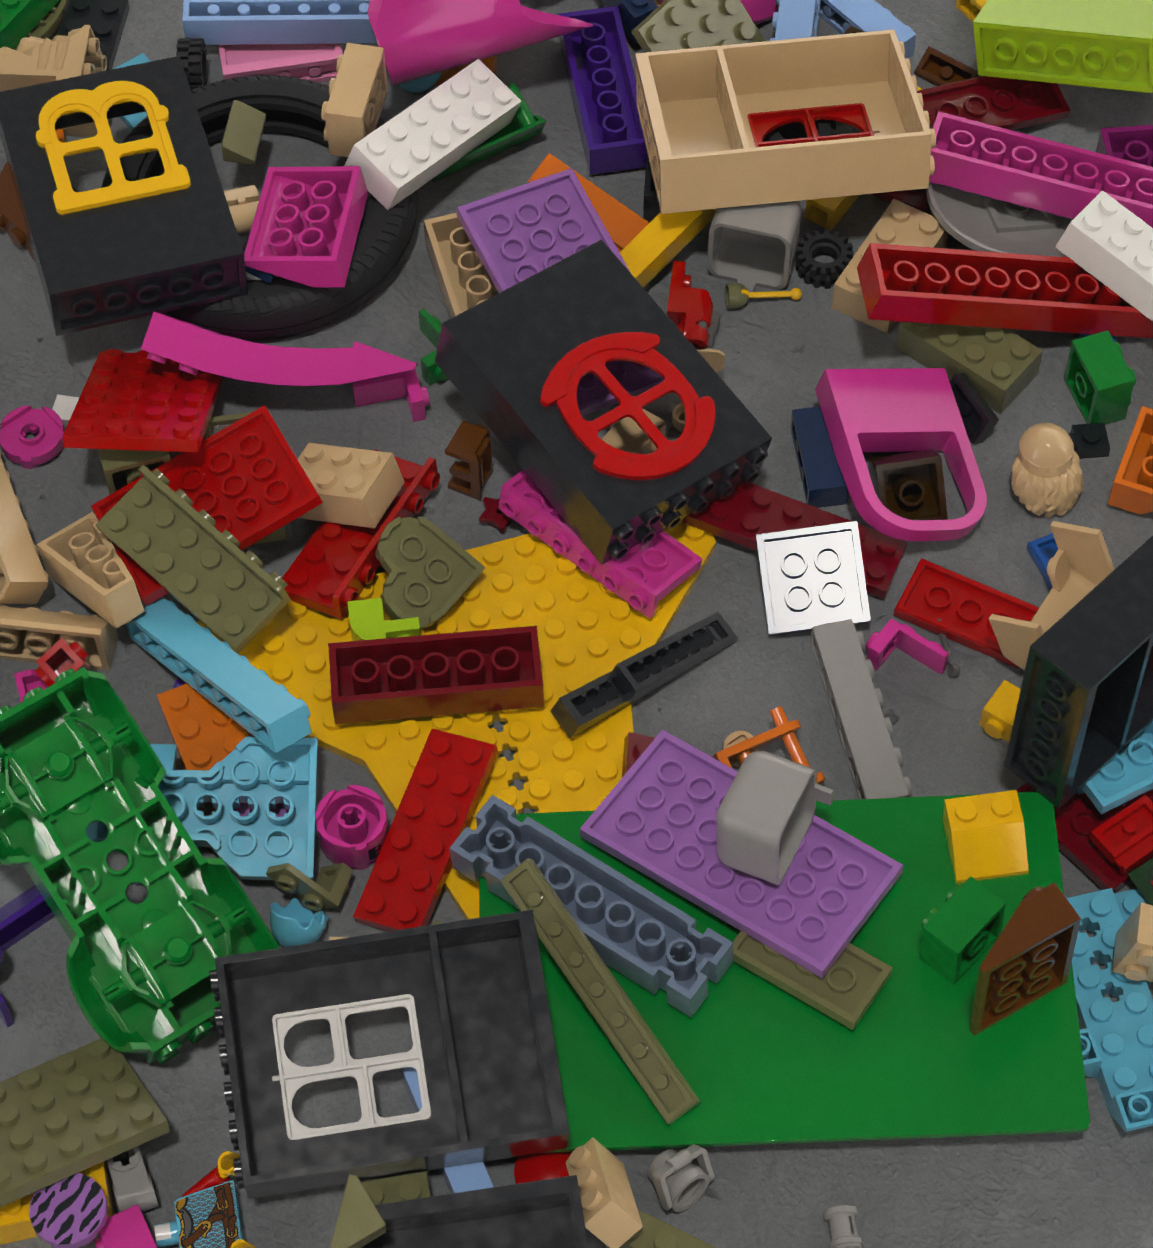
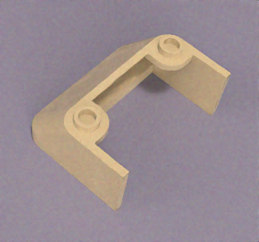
(1073, 572)

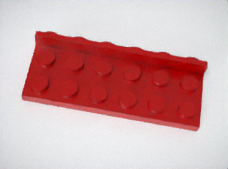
(342, 556)

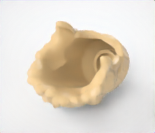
(1047, 471)

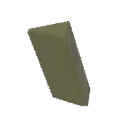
(242, 133)

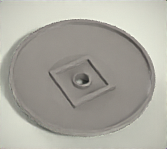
(994, 225)

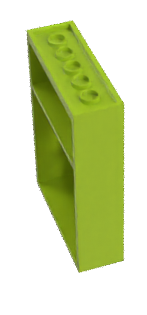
(1068, 42)

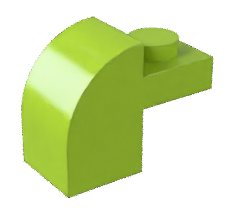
(368, 622)

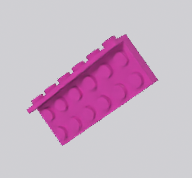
(638, 578)

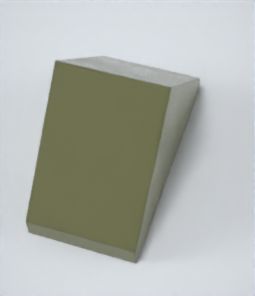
(357, 1219)

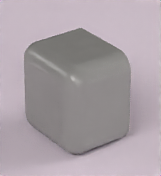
(755, 244)
(767, 815)

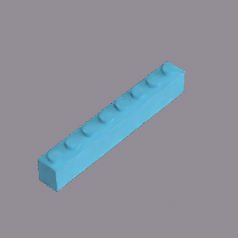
(221, 675)

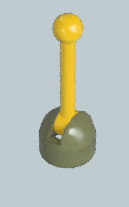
(737, 295)

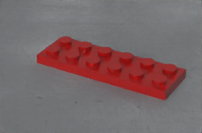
(427, 823)

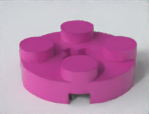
(36, 450)

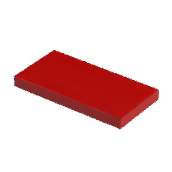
(961, 605)

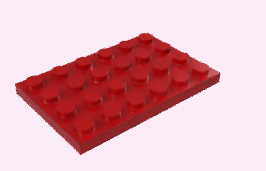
(142, 405)
(240, 478)

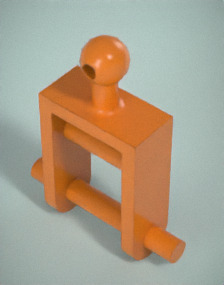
(784, 730)

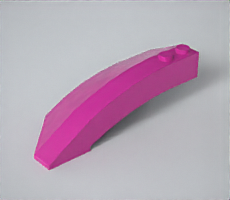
(262, 363)

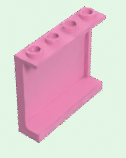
(301, 61)

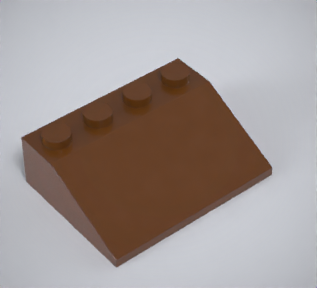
(1027, 958)

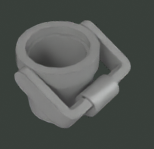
(678, 1180)

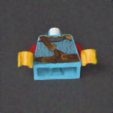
(207, 1212)

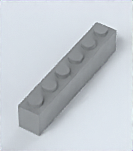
(858, 711)

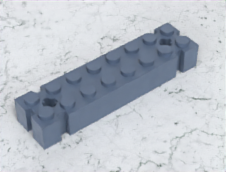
(620, 918)

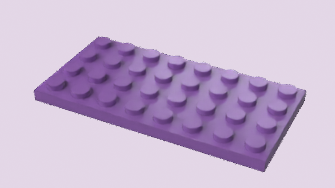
(534, 229)
(666, 828)

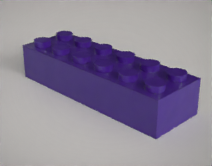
(604, 91)

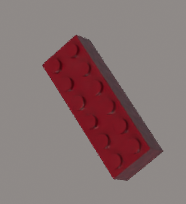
(435, 674)

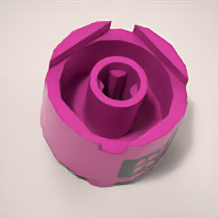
(352, 826)

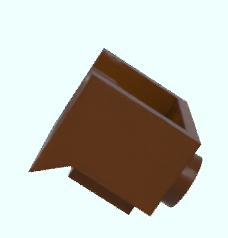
(473, 447)

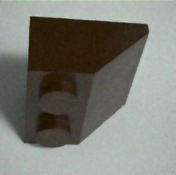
(910, 484)

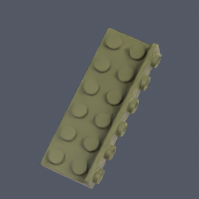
(194, 560)

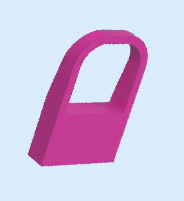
(897, 414)

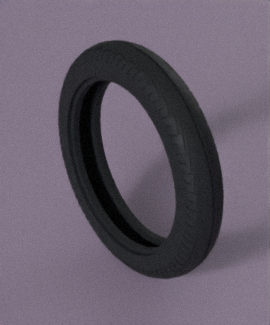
(285, 305)

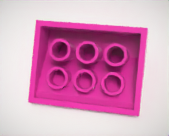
(307, 224)

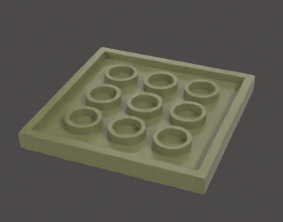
(696, 25)

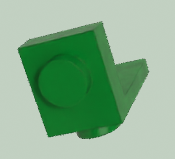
(431, 328)

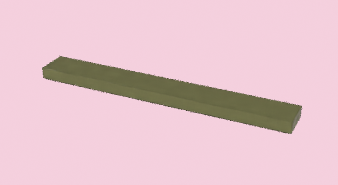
(601, 992)

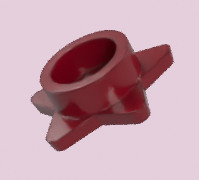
(490, 516)

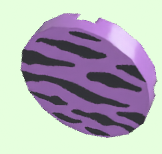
(69, 1211)

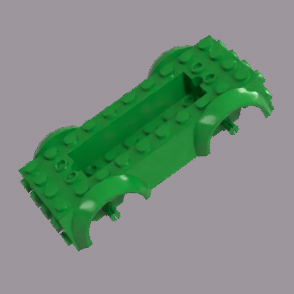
(132, 967)

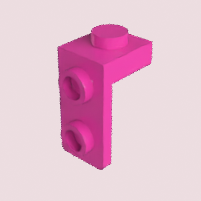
(393, 387)
(908, 641)

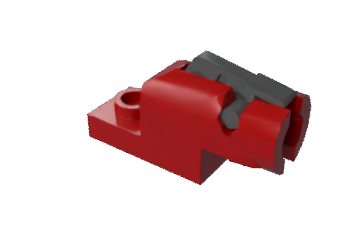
(691, 309)

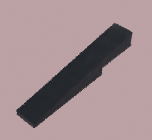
(642, 674)

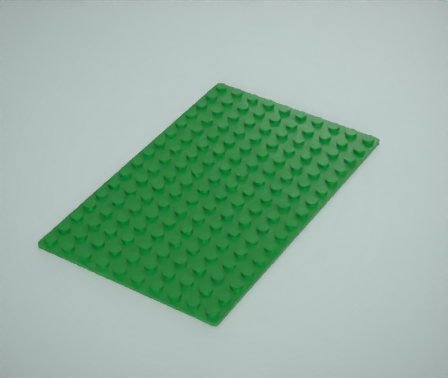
(793, 1074)

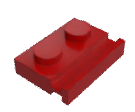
(1127, 835)

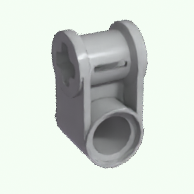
(132, 1182)

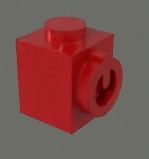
(60, 659)

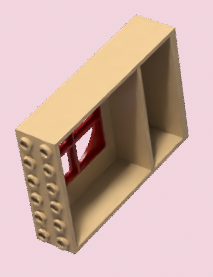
(716, 104)

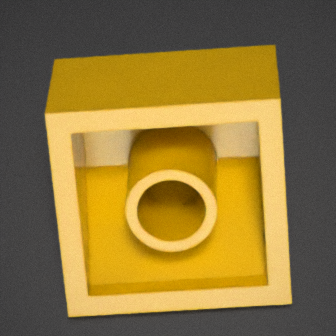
(985, 836)

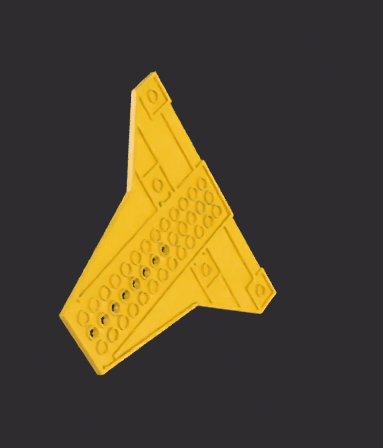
(579, 637)

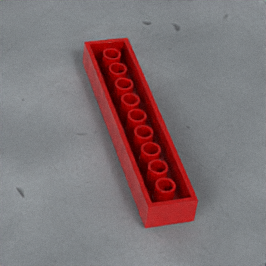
(992, 291)

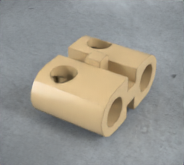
(243, 206)

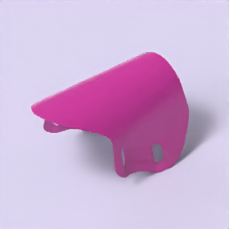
(446, 34)

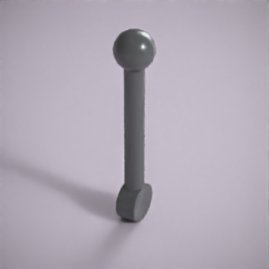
(953, 669)

